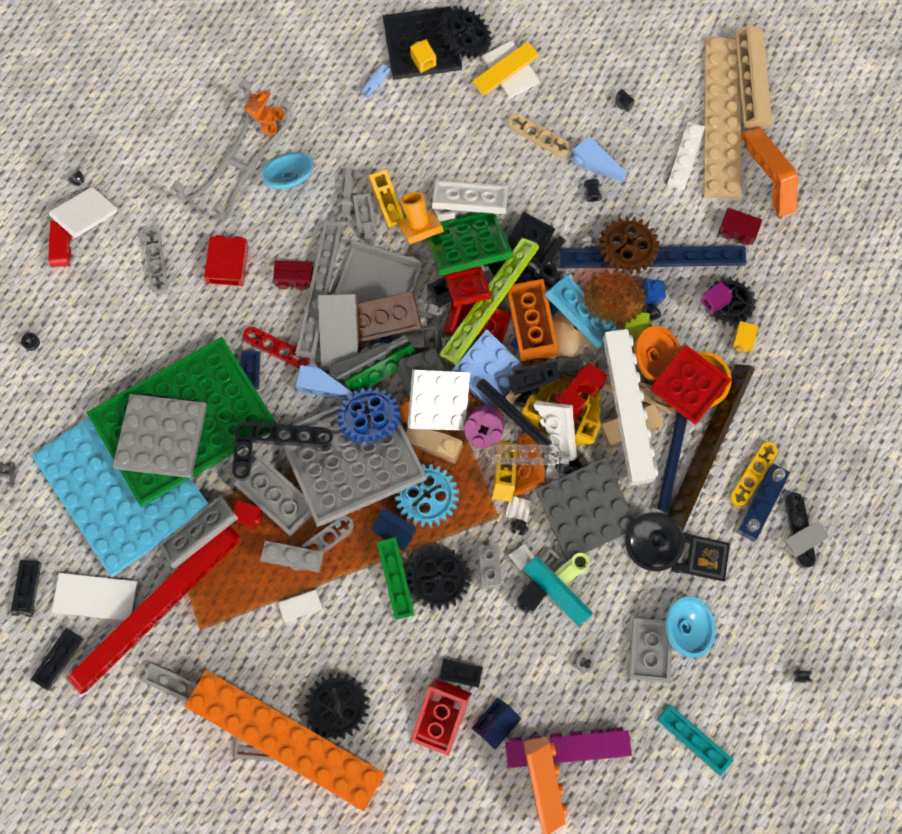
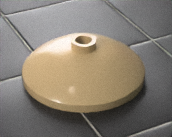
(567, 337)

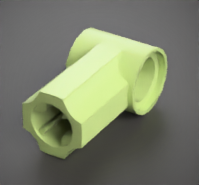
(569, 570)

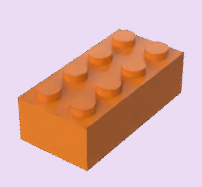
(532, 321)

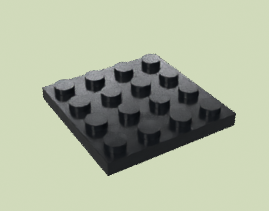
(411, 27)

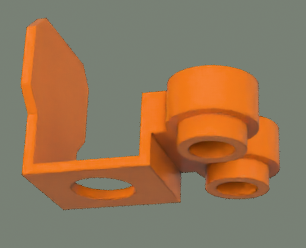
(265, 114)

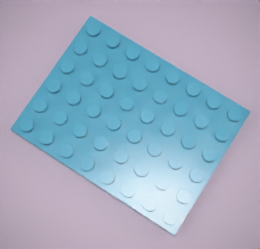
(102, 502)

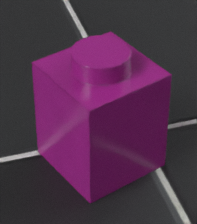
(716, 298)

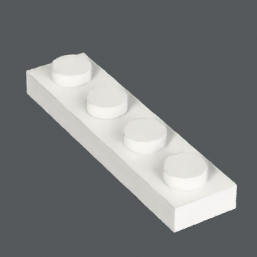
(686, 156)

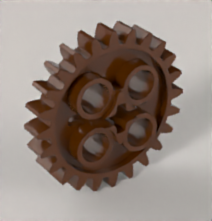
(619, 233)

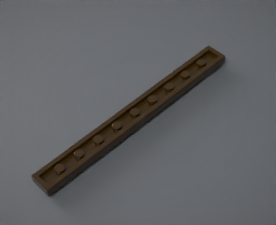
(710, 446)

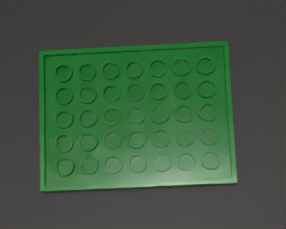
(203, 376)

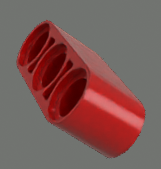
(59, 245)

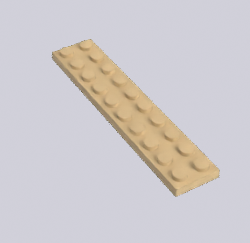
(722, 120)

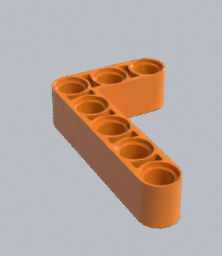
(777, 169)

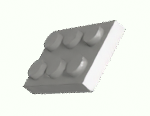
(650, 651)

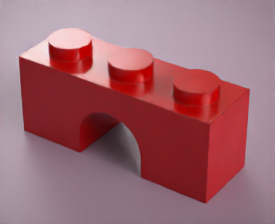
(587, 380)

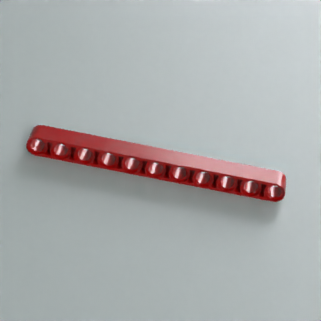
(152, 610)

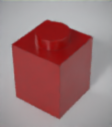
(248, 515)

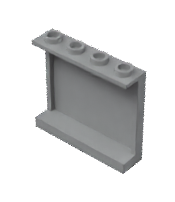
(377, 272)

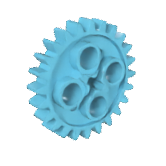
(438, 509)

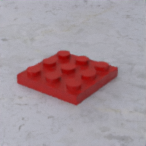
(690, 384)

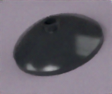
(645, 550)

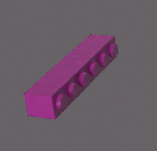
(575, 747)

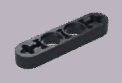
(795, 529)

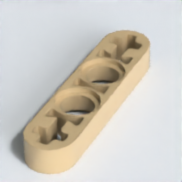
(540, 133)

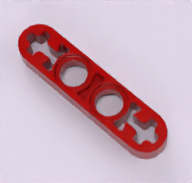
(275, 349)

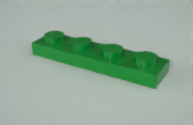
(379, 370)
(395, 578)

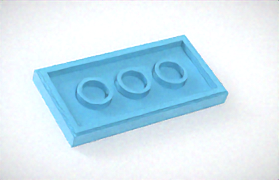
(569, 300)

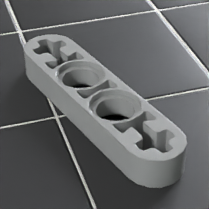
(155, 260)
(324, 546)

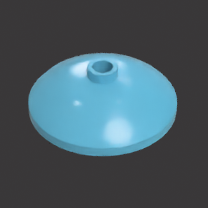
(287, 170)
(697, 624)

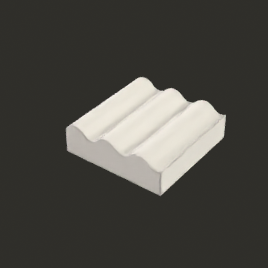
(518, 509)

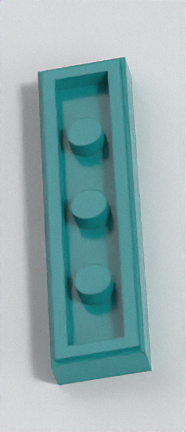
(557, 590)
(695, 740)

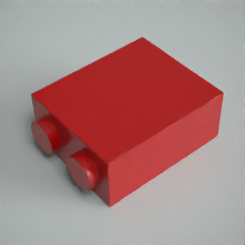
(226, 260)

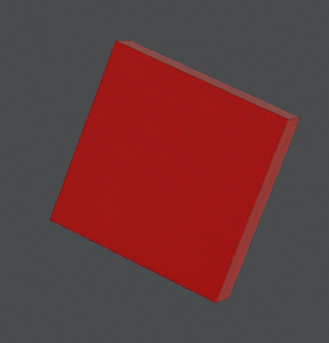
(467, 286)

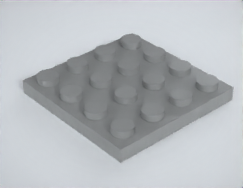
(160, 436)

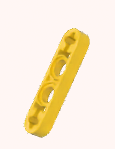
(753, 474)

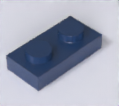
(251, 366)

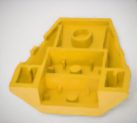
(587, 422)

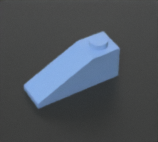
(595, 159)
(317, 382)

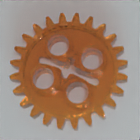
(614, 297)

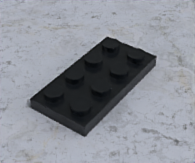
(530, 229)

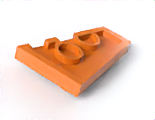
(528, 476)

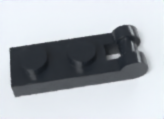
(534, 378)
(26, 587)

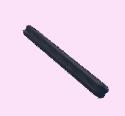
(672, 463)

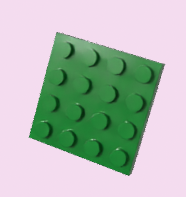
(469, 243)

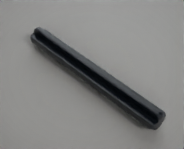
(513, 413)

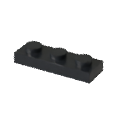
(57, 659)

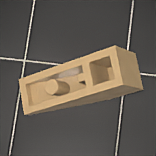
(435, 443)

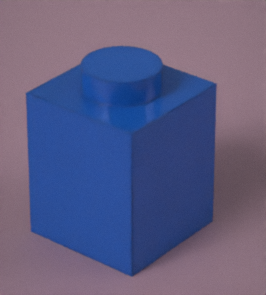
(654, 291)

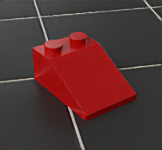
(496, 324)
(441, 716)

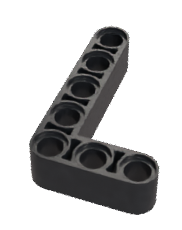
(275, 429)

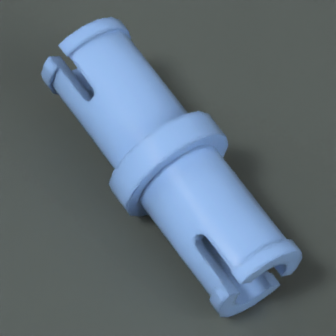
(375, 80)

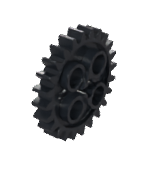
(457, 22)
(439, 596)
(319, 711)

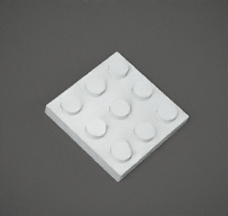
(438, 399)

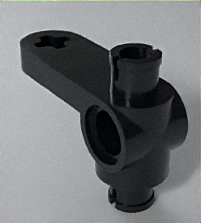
(545, 268)

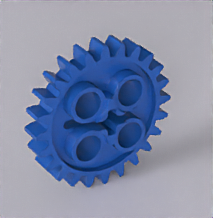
(350, 419)

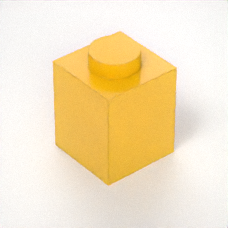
(423, 55)
(744, 337)

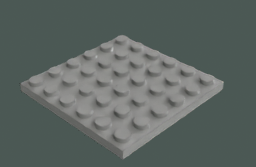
(350, 474)

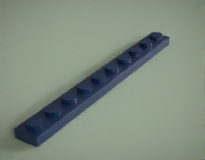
(665, 258)

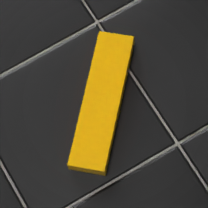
(505, 68)

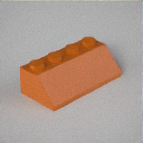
(545, 784)

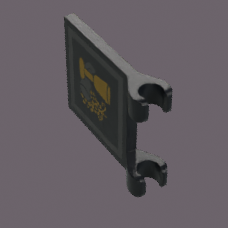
(705, 558)

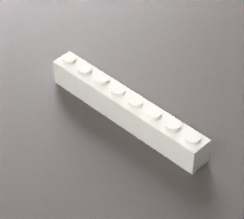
(629, 407)

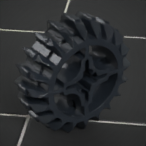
(747, 305)

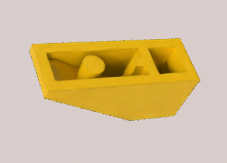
(386, 197)
(504, 478)

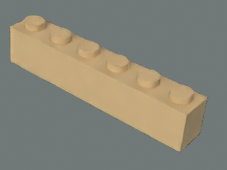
(753, 77)

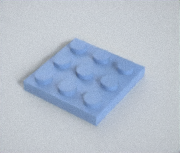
(490, 361)

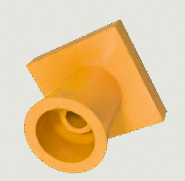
(419, 222)

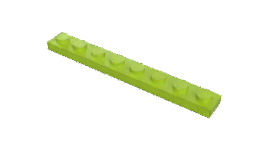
(484, 309)

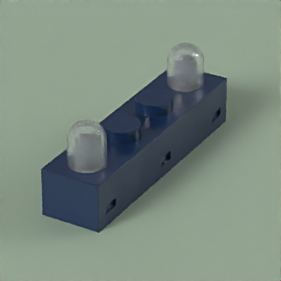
(763, 502)

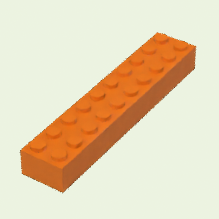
(285, 740)

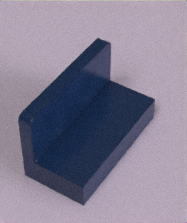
(392, 526)
(496, 723)

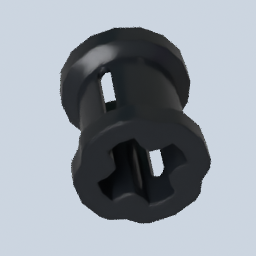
(592, 190)

